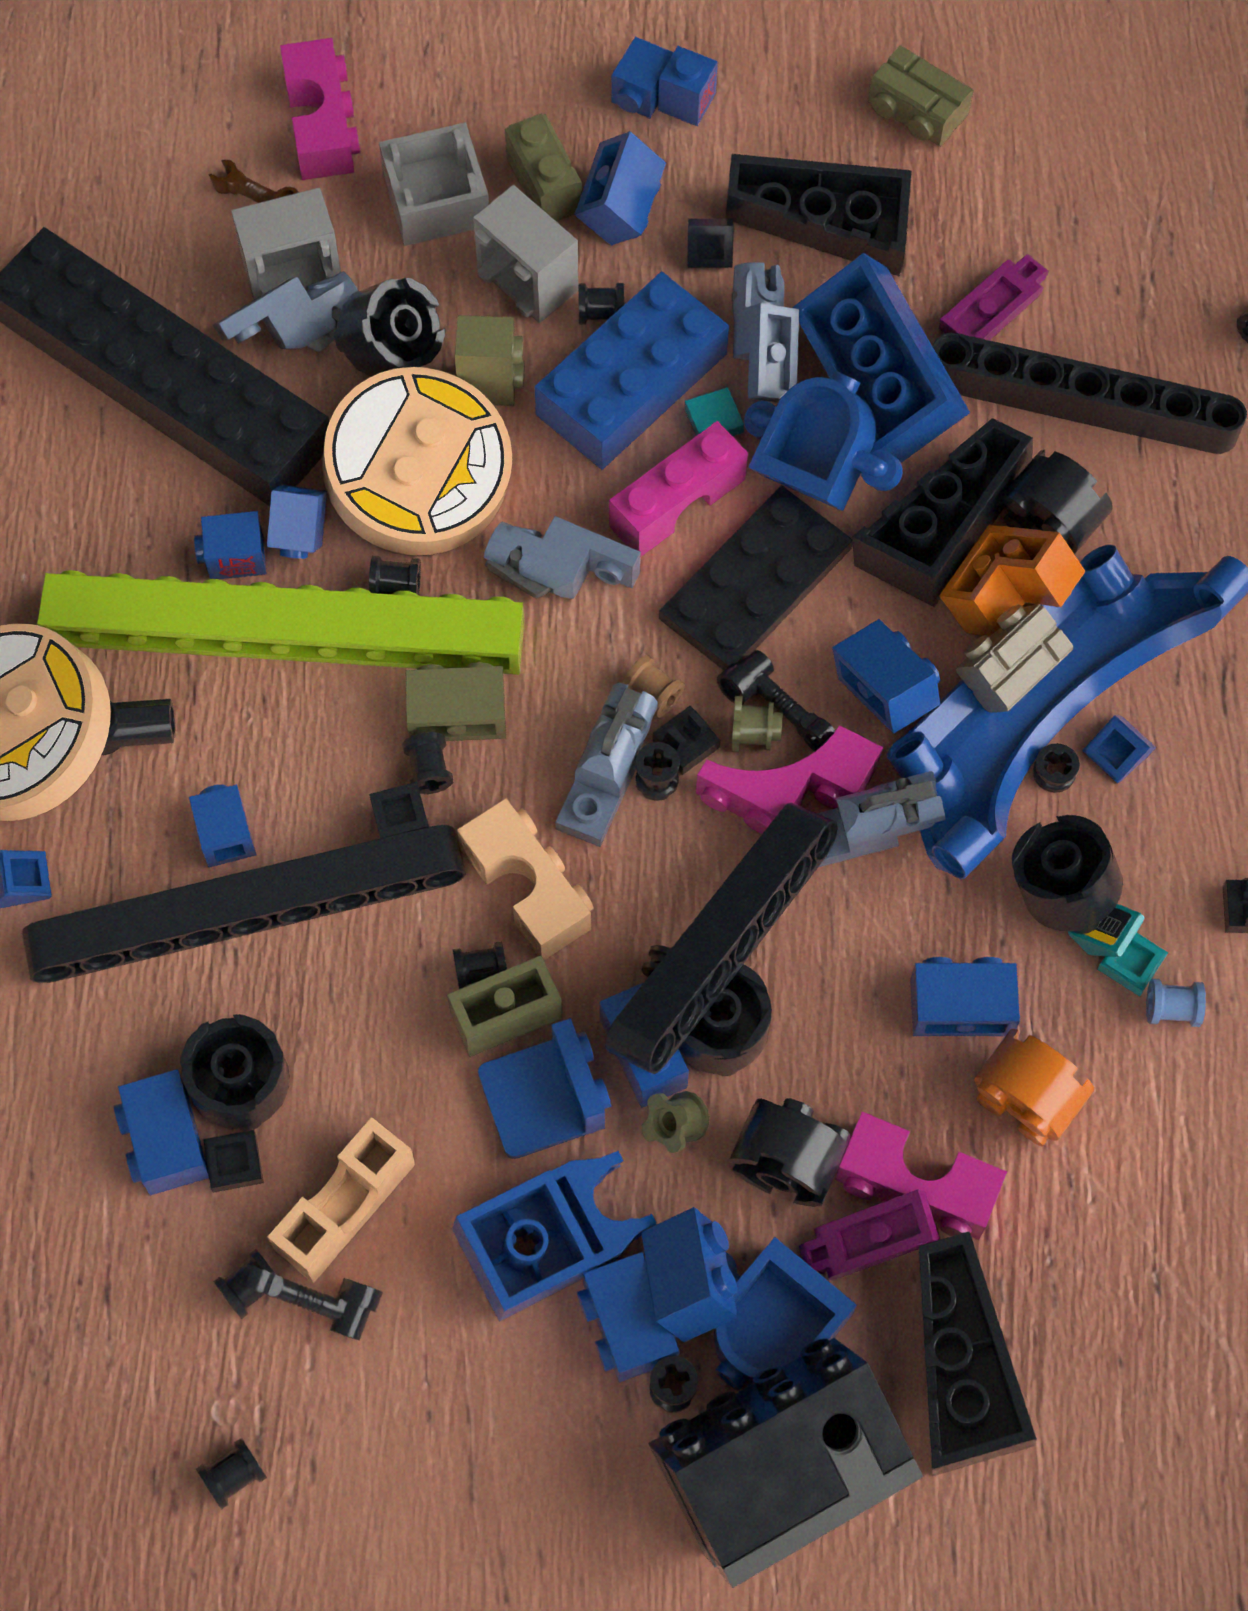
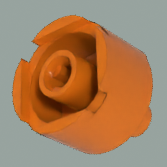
(1032, 1086)

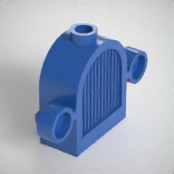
(820, 441)
(779, 1312)

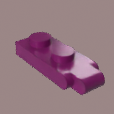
(996, 299)
(871, 1236)

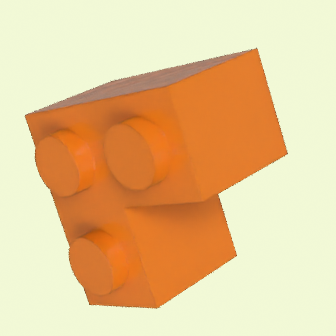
(1008, 570)

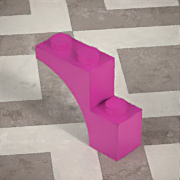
(833, 771)

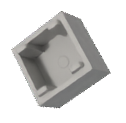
(433, 183)
(286, 241)
(526, 254)

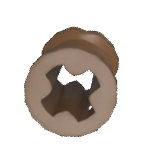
(647, 678)

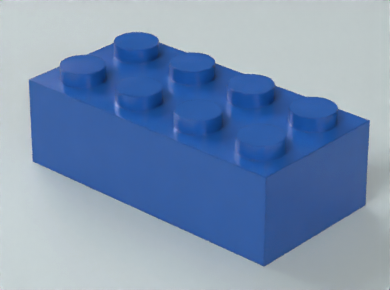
(871, 334)
(631, 370)

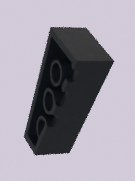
(824, 205)
(938, 523)
(969, 1372)

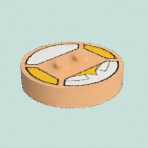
(416, 461)
(50, 720)

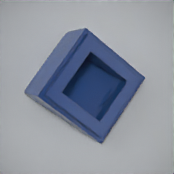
(1118, 748)
(23, 877)

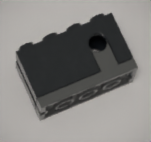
(785, 1459)

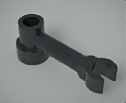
(752, 678)
(347, 1310)

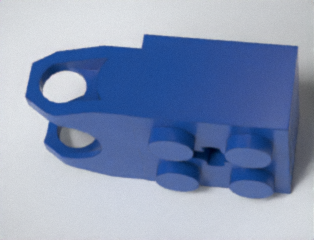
(561, 1221)

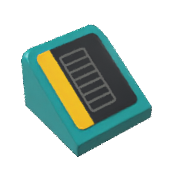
(1111, 934)

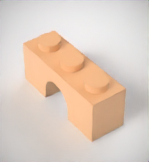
(505, 843)
(325, 1224)

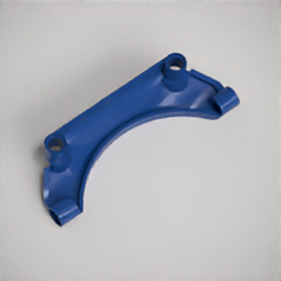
(1115, 627)

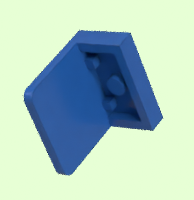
(545, 1093)

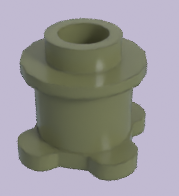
(755, 725)
(675, 1120)

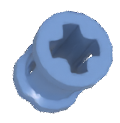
(1175, 1003)

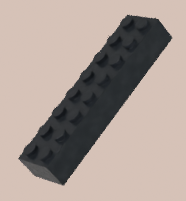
(160, 367)

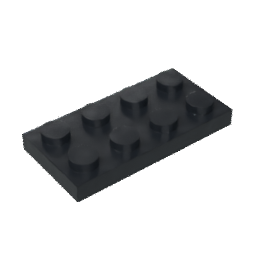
(755, 579)

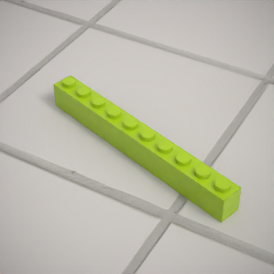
(282, 622)

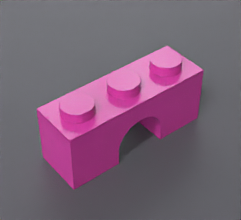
(314, 80)
(701, 468)
(876, 1168)

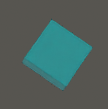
(714, 407)
(1136, 964)

